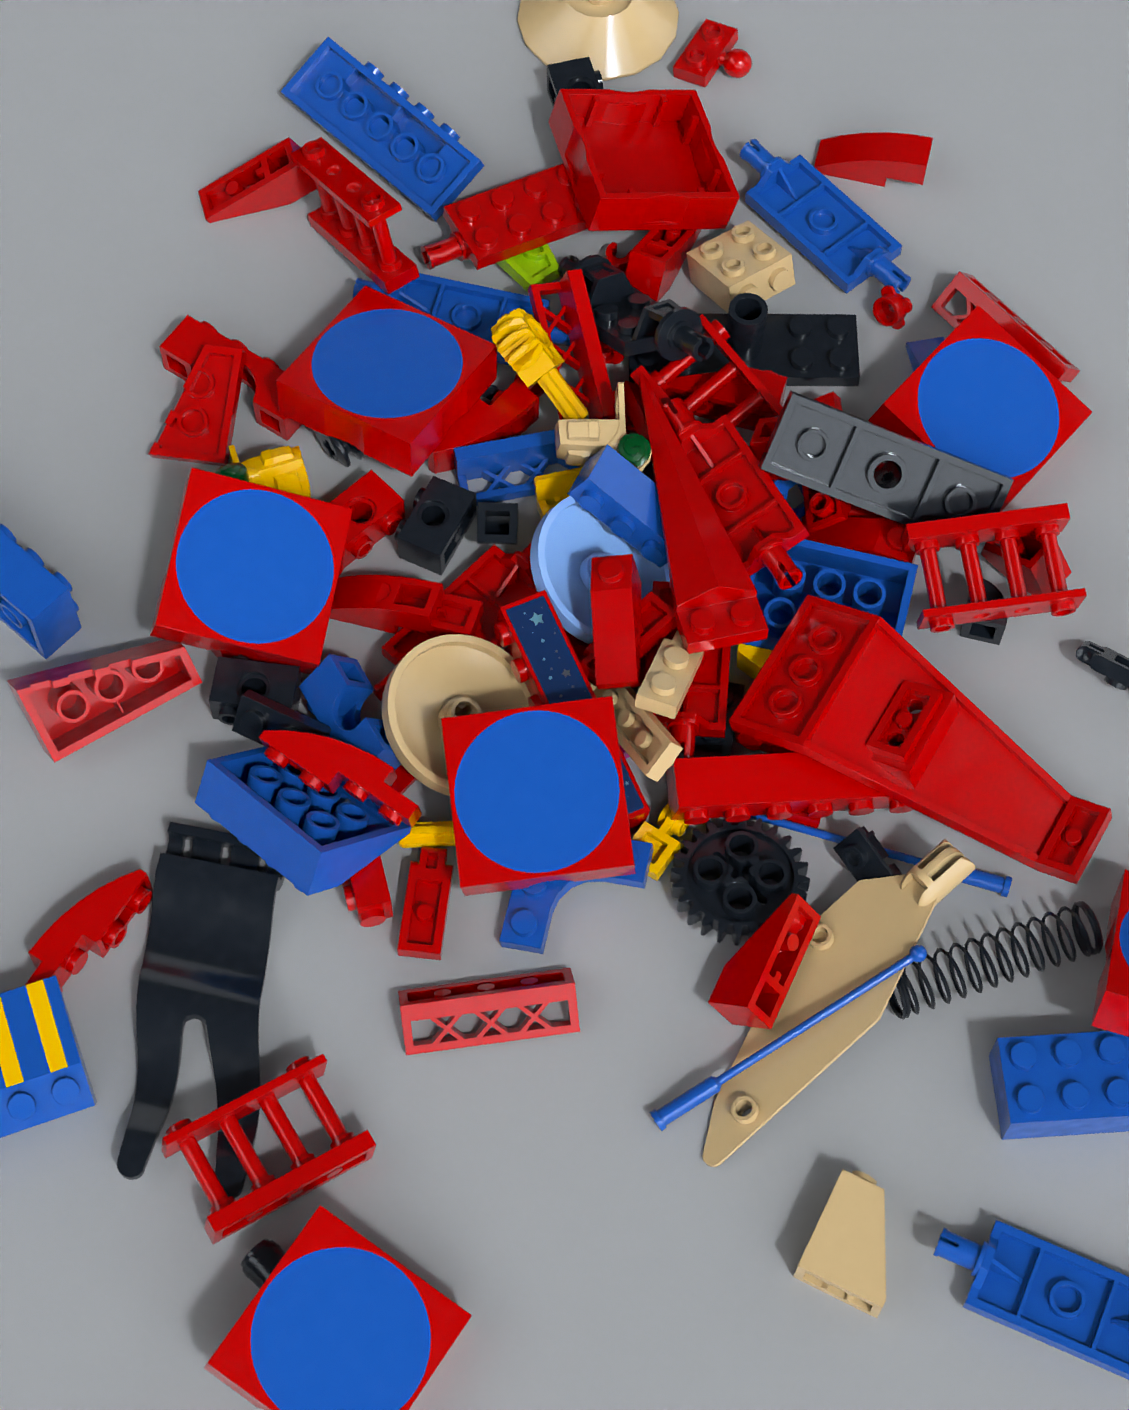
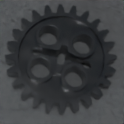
(737, 877)

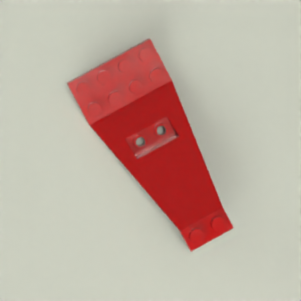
(846, 693)

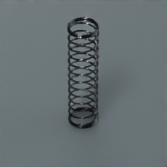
(1079, 931)

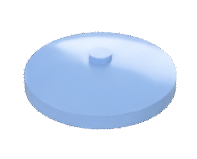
(563, 557)

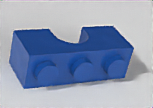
(336, 698)

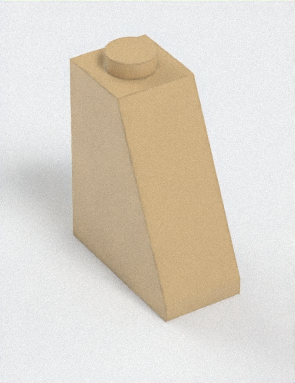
(849, 1245)

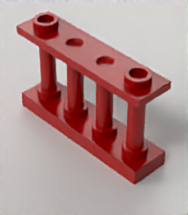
(355, 215)
(714, 330)
(1004, 529)
(268, 1192)

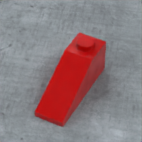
(257, 185)
(658, 260)
(730, 395)
(865, 535)
(616, 620)
(765, 966)

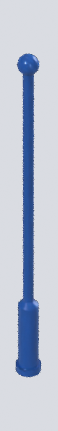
(976, 878)
(712, 1085)

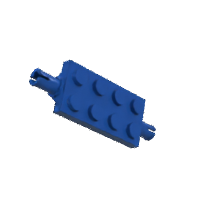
(822, 221)
(463, 304)
(1046, 1293)

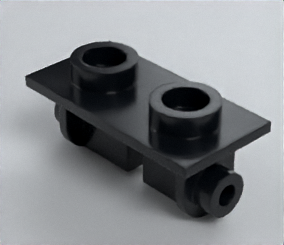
(865, 855)

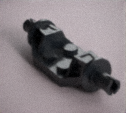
(633, 320)

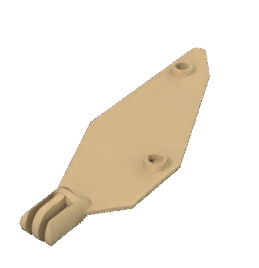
(852, 943)

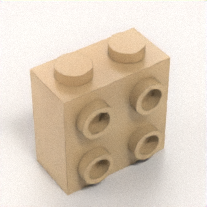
(739, 264)

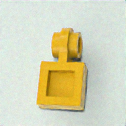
(663, 843)

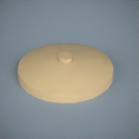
(439, 681)

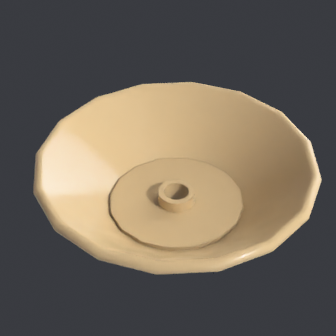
(615, 34)

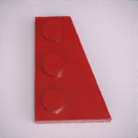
(206, 411)

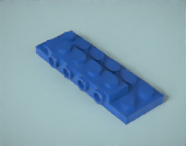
(383, 127)

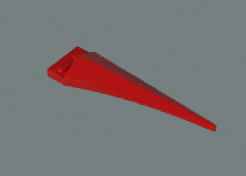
(708, 581)

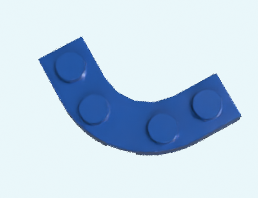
(532, 908)

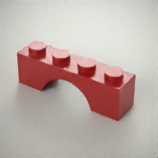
(260, 374)

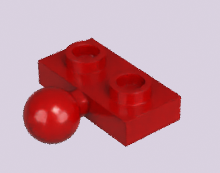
(708, 52)

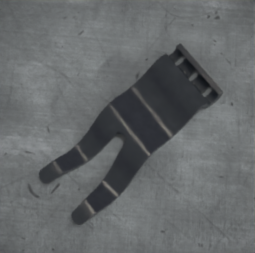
(202, 964)

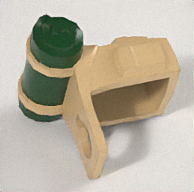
(582, 438)

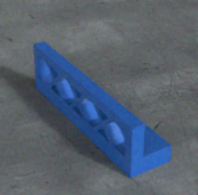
(506, 456)

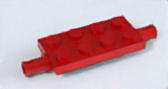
(508, 220)
(742, 494)
(493, 579)
(705, 703)

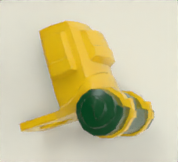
(274, 468)

